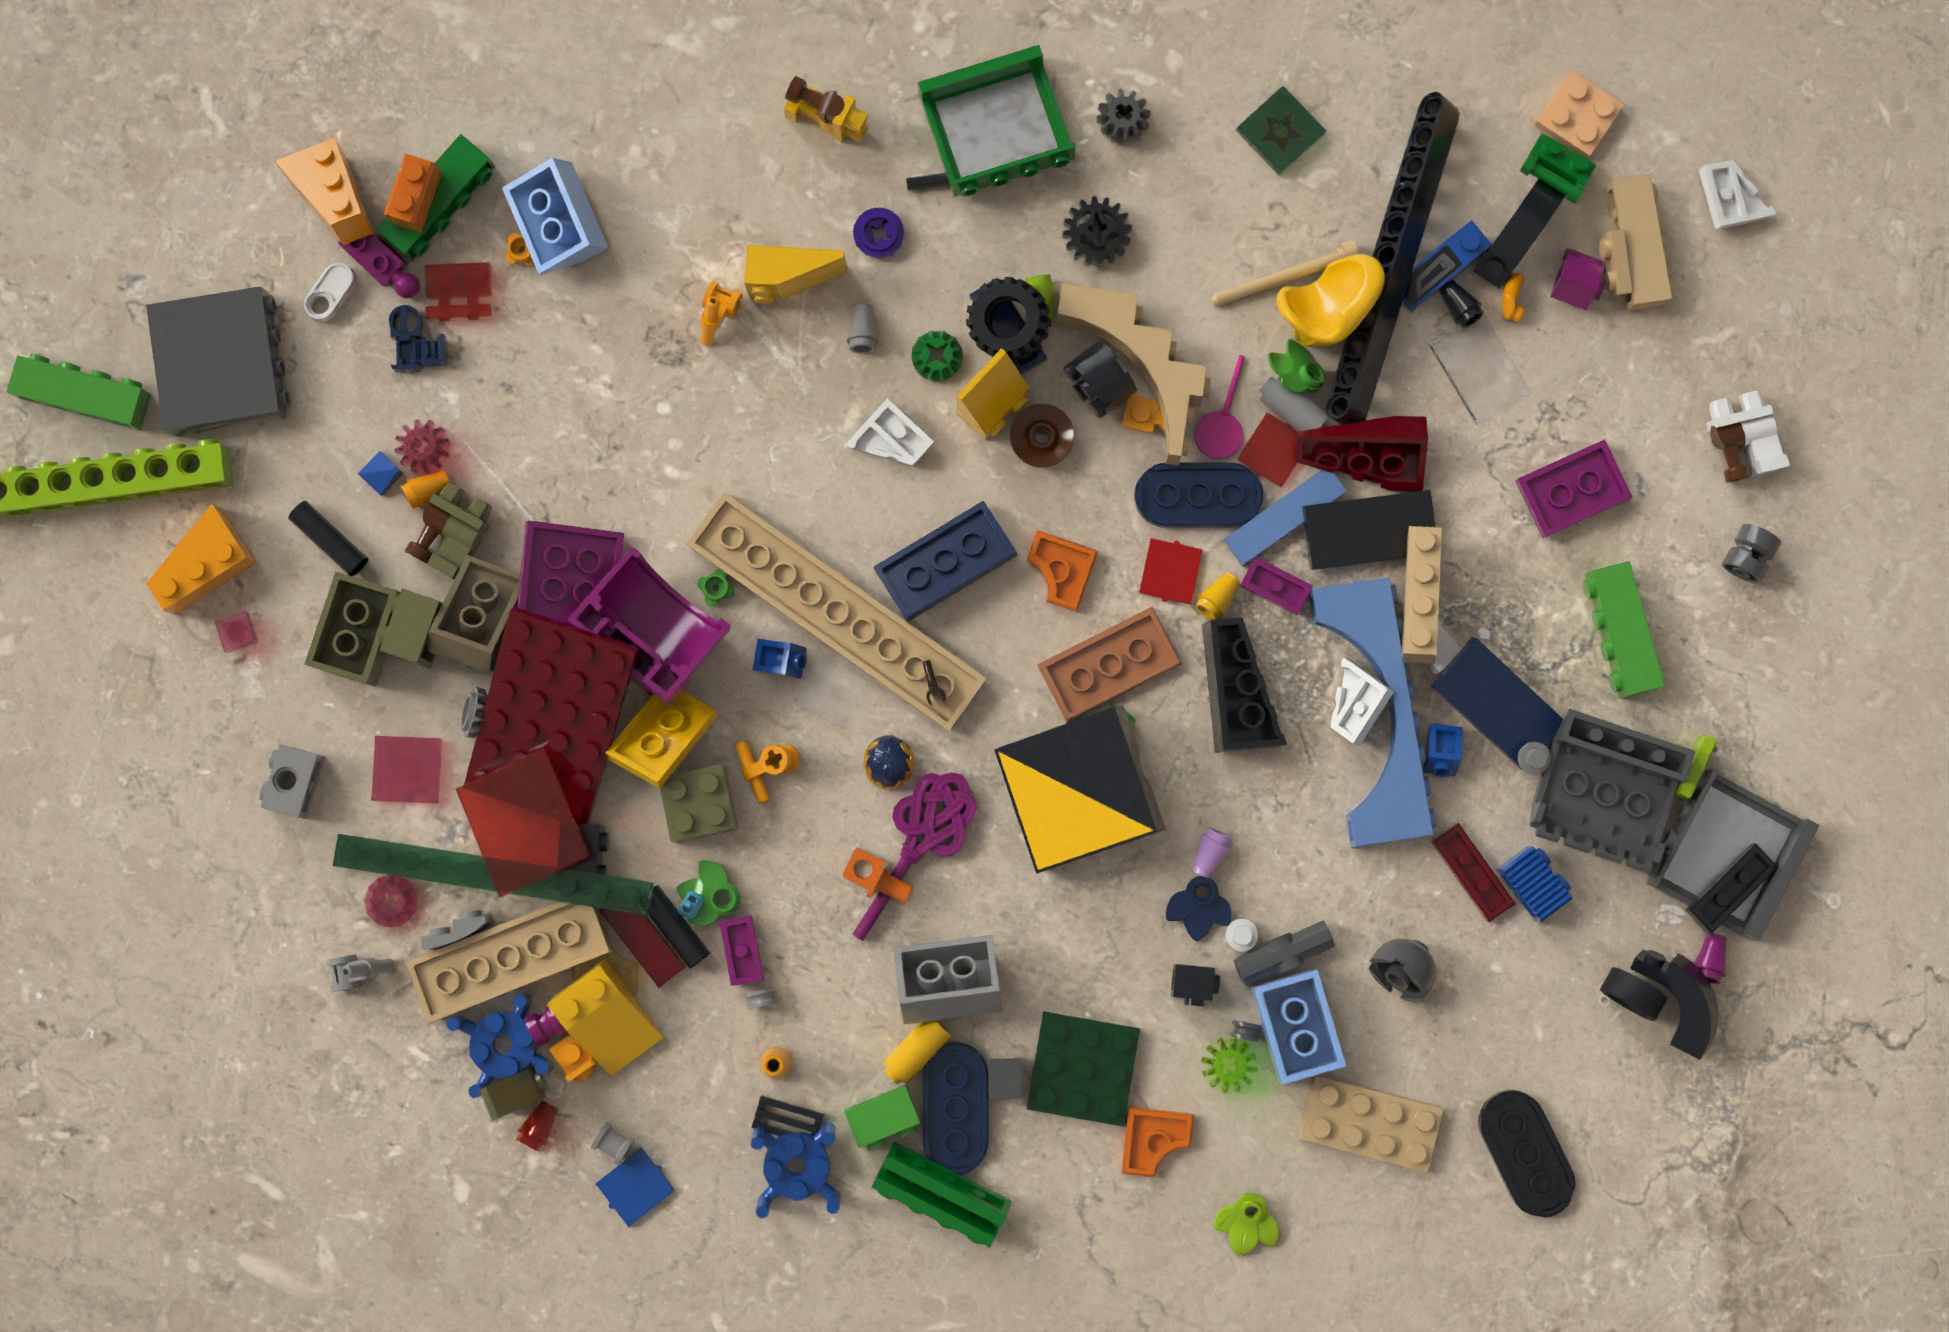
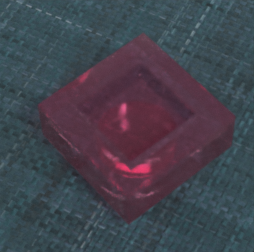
(236, 631)

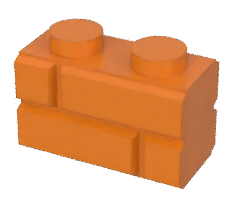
(413, 193)

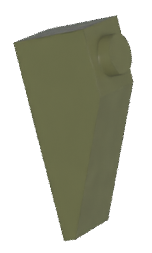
(514, 1093)

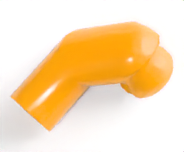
(1510, 295)

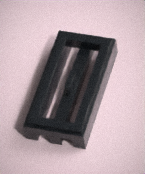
(760, 1112)

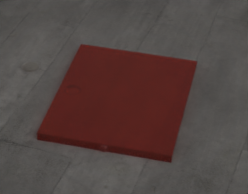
(522, 822)

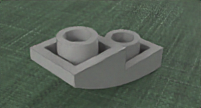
(469, 925)

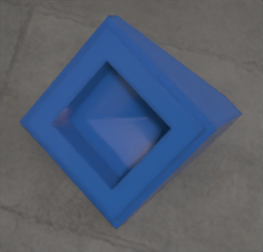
(380, 473)

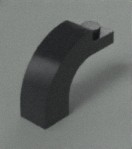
(1519, 233)
(1693, 994)

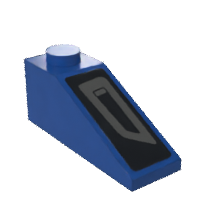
(1445, 264)

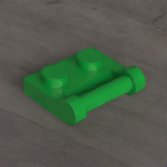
(1558, 167)

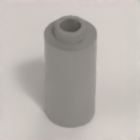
(1292, 407)

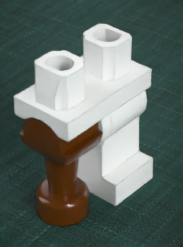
(1751, 429)

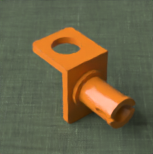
(879, 879)

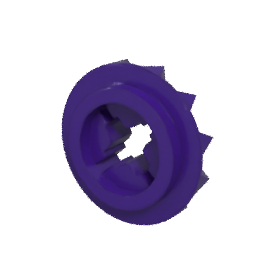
(874, 219)

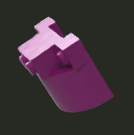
(656, 619)

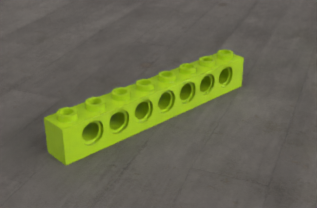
(213, 473)

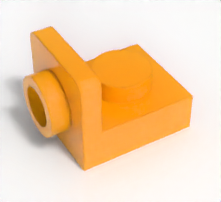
(573, 1059)

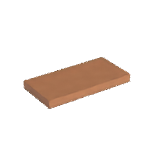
(1109, 664)

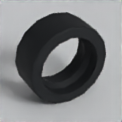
(1633, 994)

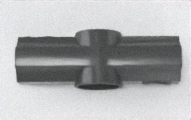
(1284, 953)

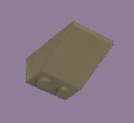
(475, 614)

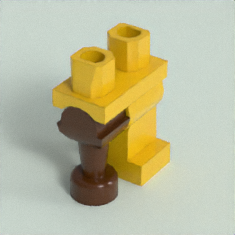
(826, 109)

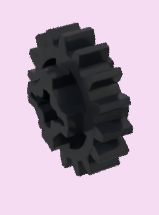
(1109, 230)

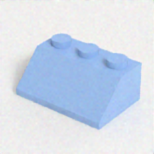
(555, 216)

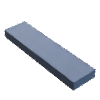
(1282, 516)

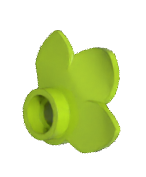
(1246, 1228)

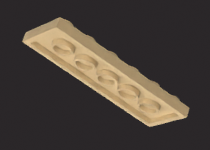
(506, 958)

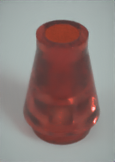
(537, 1126)

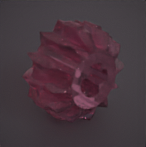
(413, 440)

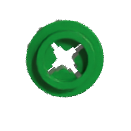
(937, 370)

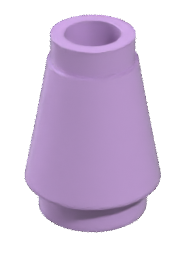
(1211, 852)

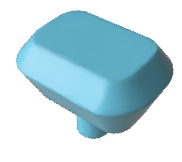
(691, 904)

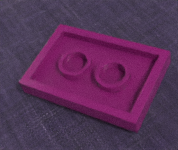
(1573, 488)

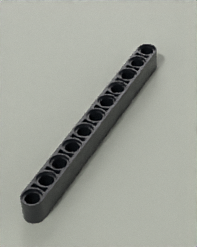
(1397, 252)

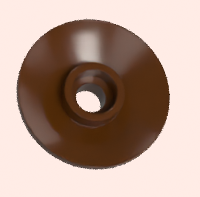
(1047, 420)

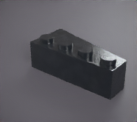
(1237, 690)

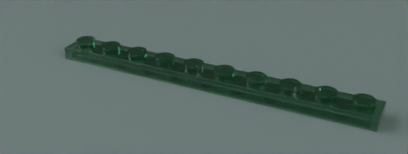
(472, 872)

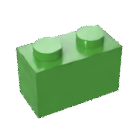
(882, 1117)

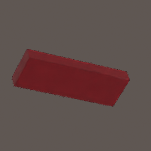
(1473, 872)
(645, 944)

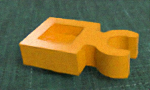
(1142, 415)

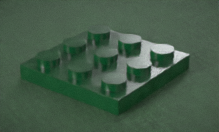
(1083, 1068)

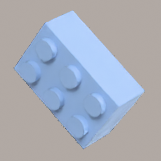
(1298, 1026)

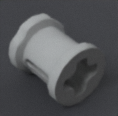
(612, 1143)

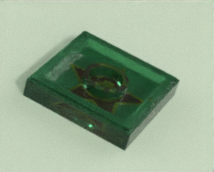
(1281, 130)

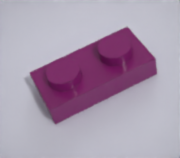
(1276, 586)
(741, 950)

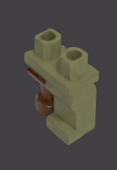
(460, 529)

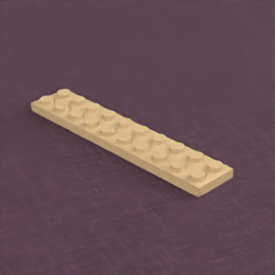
(834, 610)

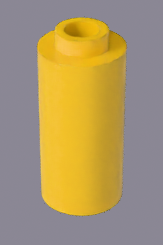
(915, 1051)

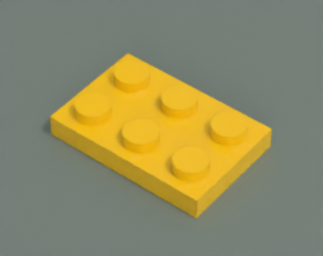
(661, 737)

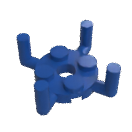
(483, 1044)
(791, 1184)

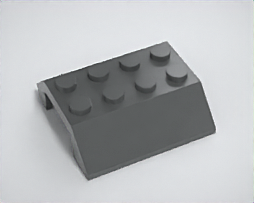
(1609, 790)

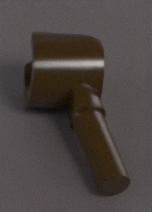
(932, 683)

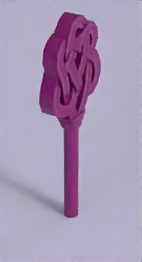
(938, 793)

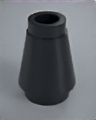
(1461, 304)

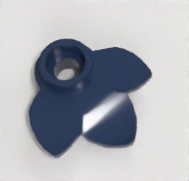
(1197, 912)

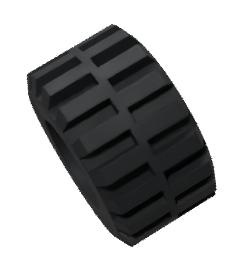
(990, 299)

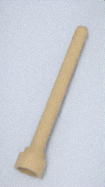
(1346, 249)

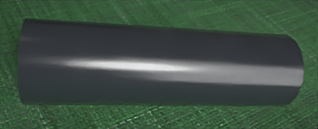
(328, 538)
(676, 929)

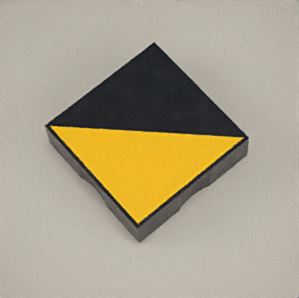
(1079, 789)

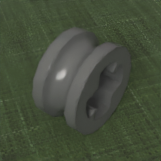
(1245, 1030)

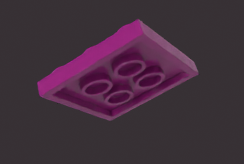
(564, 566)

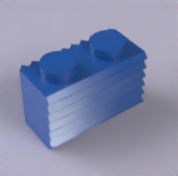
(1535, 883)

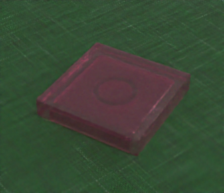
(406, 769)

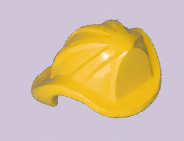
(1335, 302)

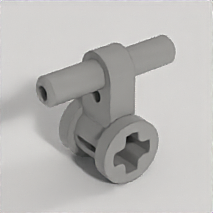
(349, 972)

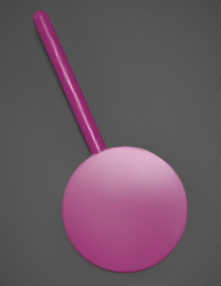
(1219, 432)

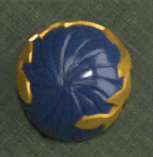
(888, 762)

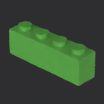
(79, 392)
(1623, 629)

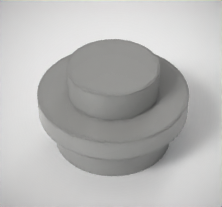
(1534, 758)

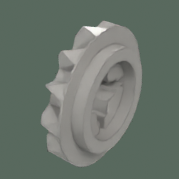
(473, 712)

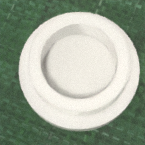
(1241, 935)

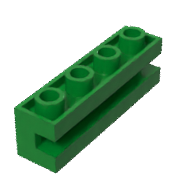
(462, 171)
(941, 1195)

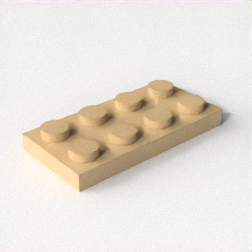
(1371, 1123)

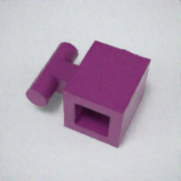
(1578, 279)

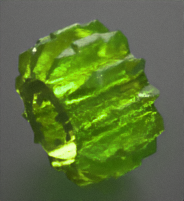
(1240, 1063)

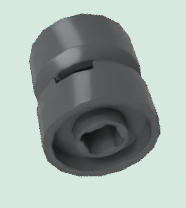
(1752, 551)

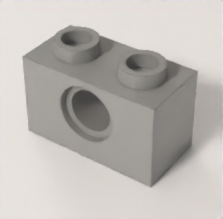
(307, 770)

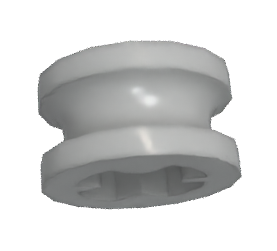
(761, 998)

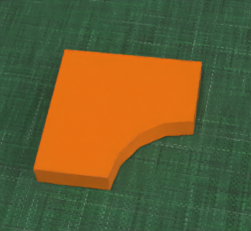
(1064, 568)
(1151, 1136)

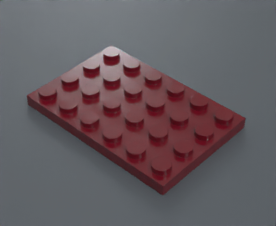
(555, 693)

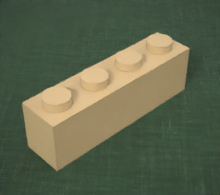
(1634, 209)
(1421, 595)

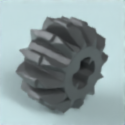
(1124, 106)

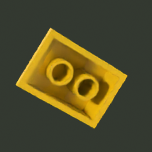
(785, 271)
(993, 396)
(605, 1018)

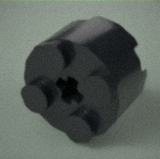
(1100, 379)

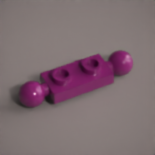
(383, 264)

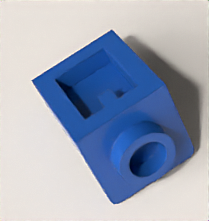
(780, 658)
(1443, 750)

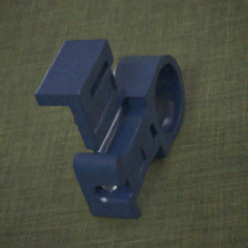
(418, 348)

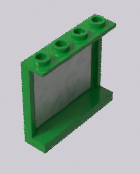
(995, 121)

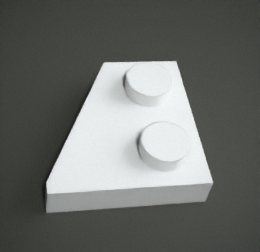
(1732, 196)
(892, 436)
(1358, 702)

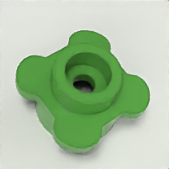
(718, 578)

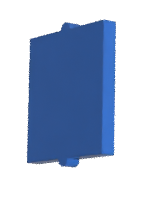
(635, 1187)

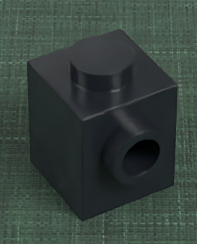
(1194, 983)

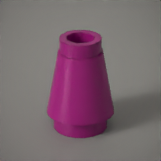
(1712, 958)

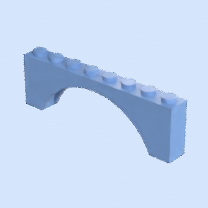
(1367, 619)

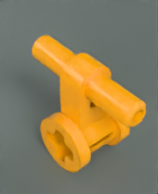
(718, 305)
(767, 764)

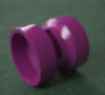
(543, 1026)

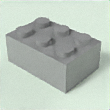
(947, 979)

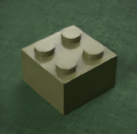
(409, 628)
(698, 803)

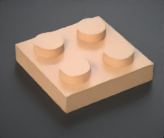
(1579, 114)

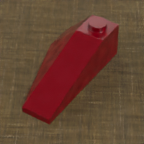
(1376, 450)

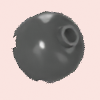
(1405, 967)

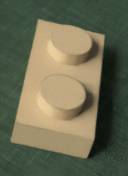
(1617, 271)

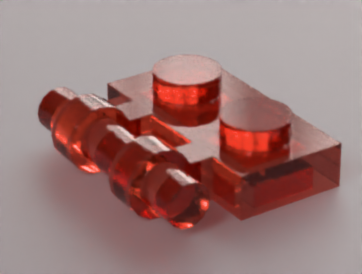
(458, 281)

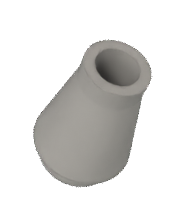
(862, 332)

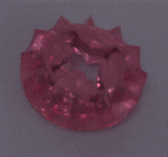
(404, 905)

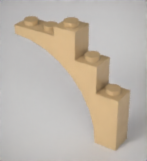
(1117, 320)

